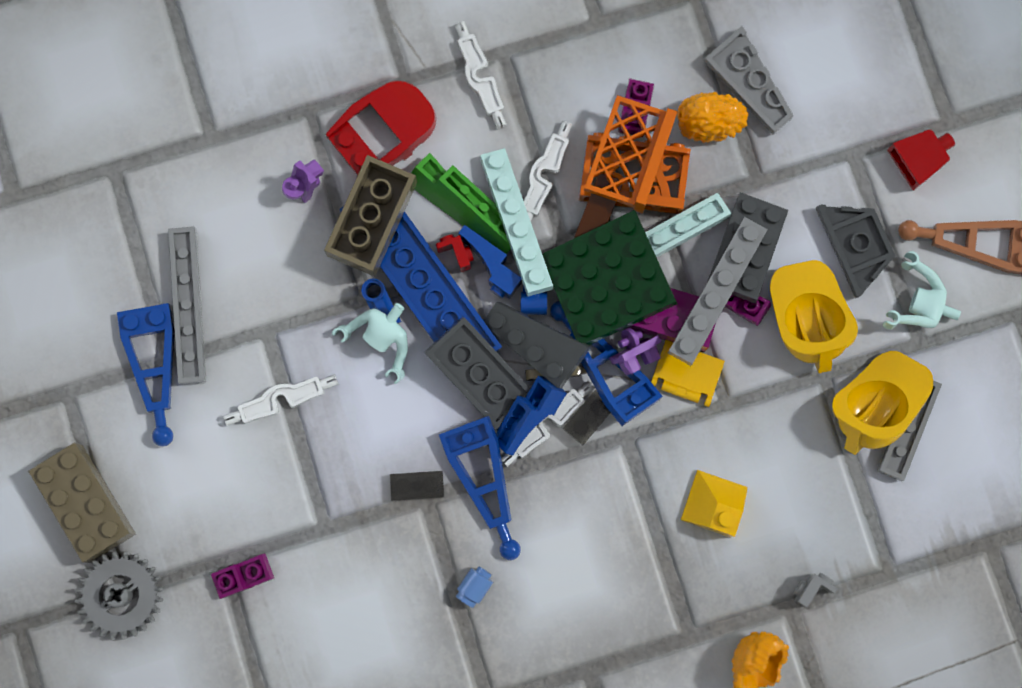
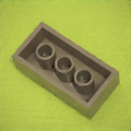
(370, 215)
(82, 502)

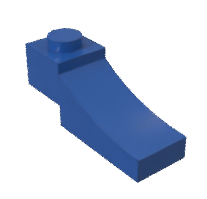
(502, 280)
(527, 413)

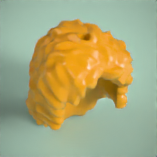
(711, 117)
(758, 660)

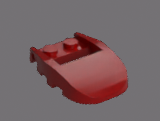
(403, 111)

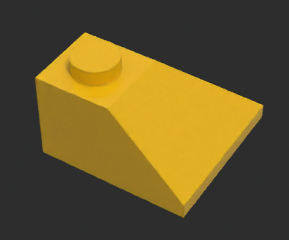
(715, 504)

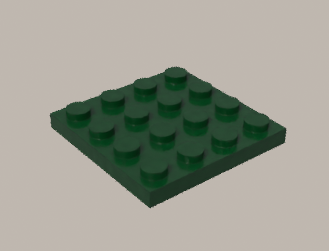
(608, 279)

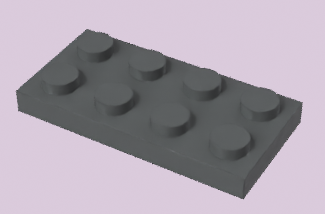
(769, 217)
(477, 371)

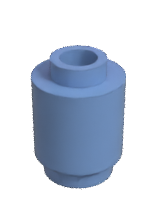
(474, 586)

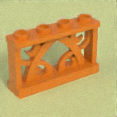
(661, 199)

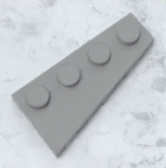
(744, 74)

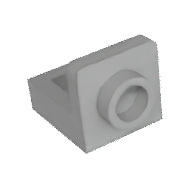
(806, 590)

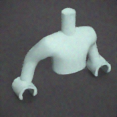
(925, 304)
(380, 334)

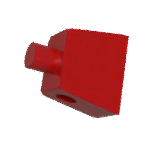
(921, 156)

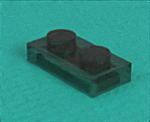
(587, 419)
(417, 485)

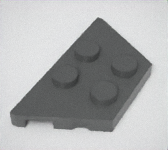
(858, 243)

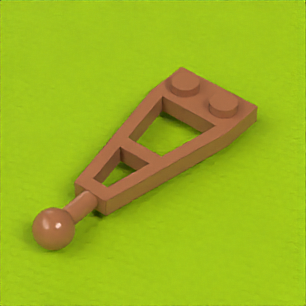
(910, 230)

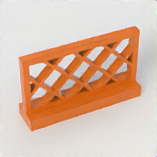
(653, 153)

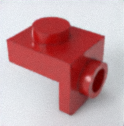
(462, 253)

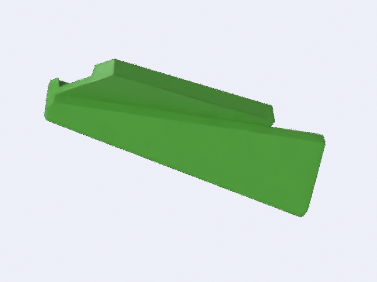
(460, 200)

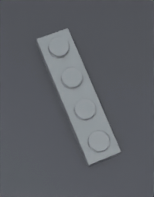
(900, 454)

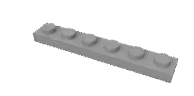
(717, 291)
(187, 305)

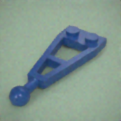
(147, 322)
(628, 403)
(467, 439)

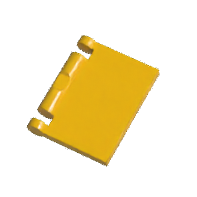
(688, 380)

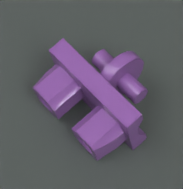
(302, 180)
(646, 348)

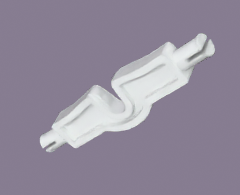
(484, 87)
(549, 162)
(267, 404)
(569, 405)

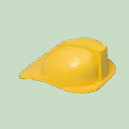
(812, 313)
(882, 401)

